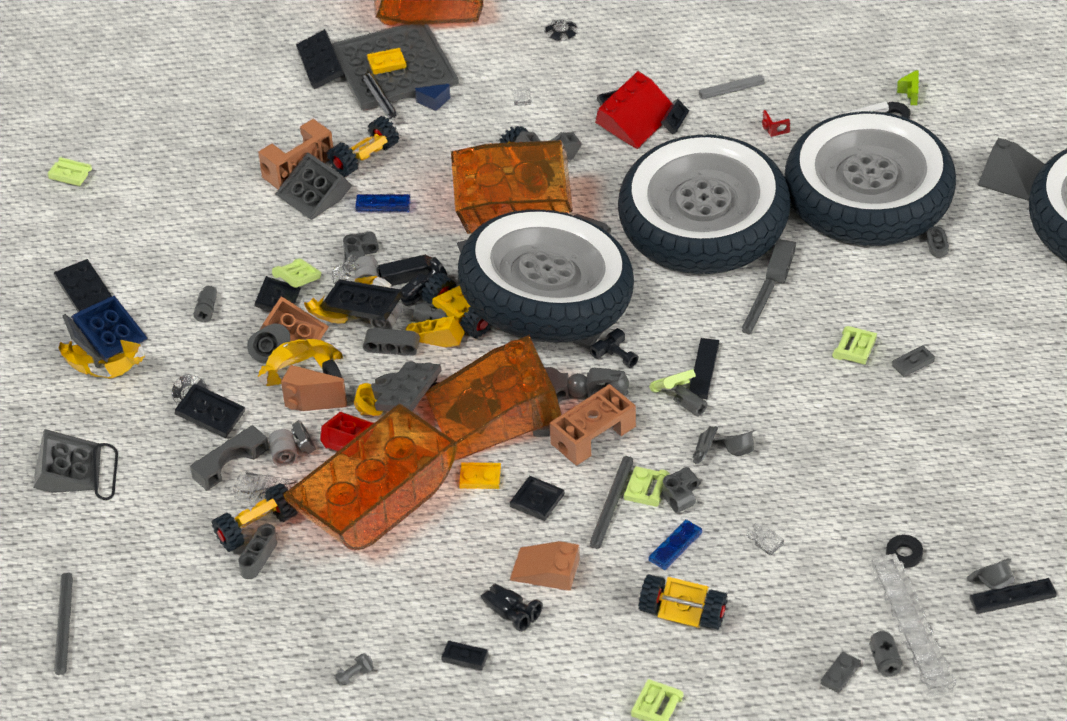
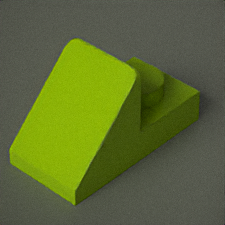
(909, 85)

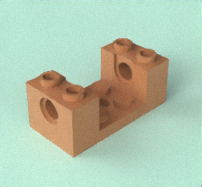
(278, 165)
(574, 429)

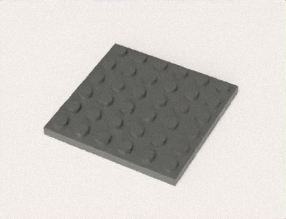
(423, 57)

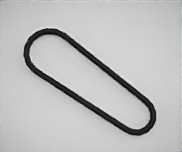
(95, 470)

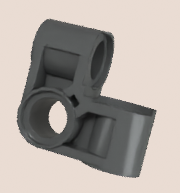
(360, 244)
(678, 489)

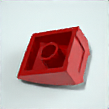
(342, 430)

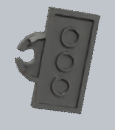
(404, 386)

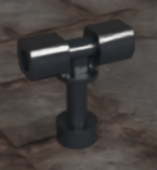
(611, 346)

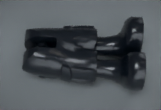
(413, 291)
(506, 602)

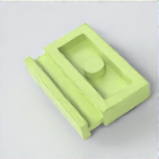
(69, 171)

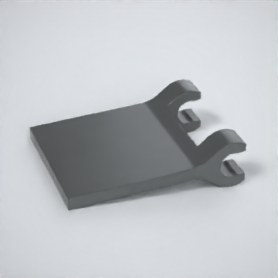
(80, 339)

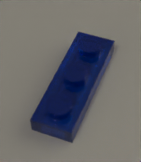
(383, 203)
(675, 544)

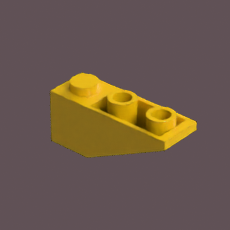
(439, 332)

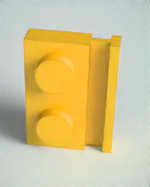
(386, 61)
(480, 475)

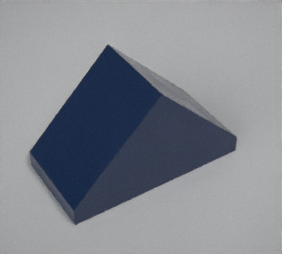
(433, 96)

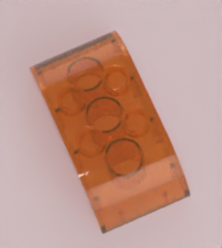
(375, 479)

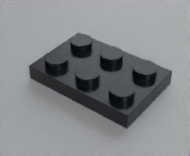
(209, 410)

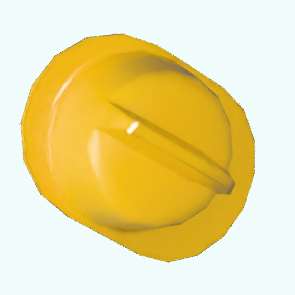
(365, 401)

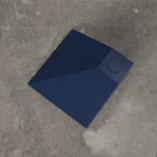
(107, 325)

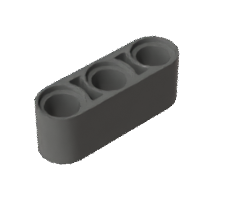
(781, 260)
(391, 341)
(257, 551)

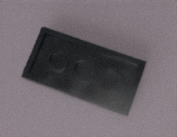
(319, 59)
(82, 285)
(362, 300)

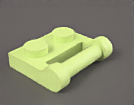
(297, 273)
(860, 347)
(672, 381)
(640, 484)
(651, 699)

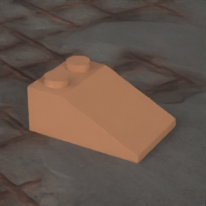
(297, 321)
(312, 390)
(547, 565)

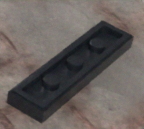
(704, 367)
(1013, 596)

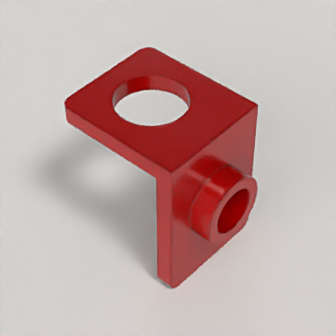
(772, 126)

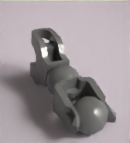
(579, 385)

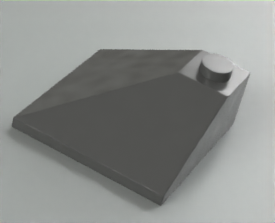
(1010, 169)
(313, 187)
(65, 463)

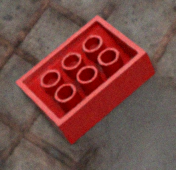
(634, 110)

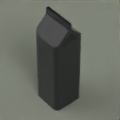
(404, 270)

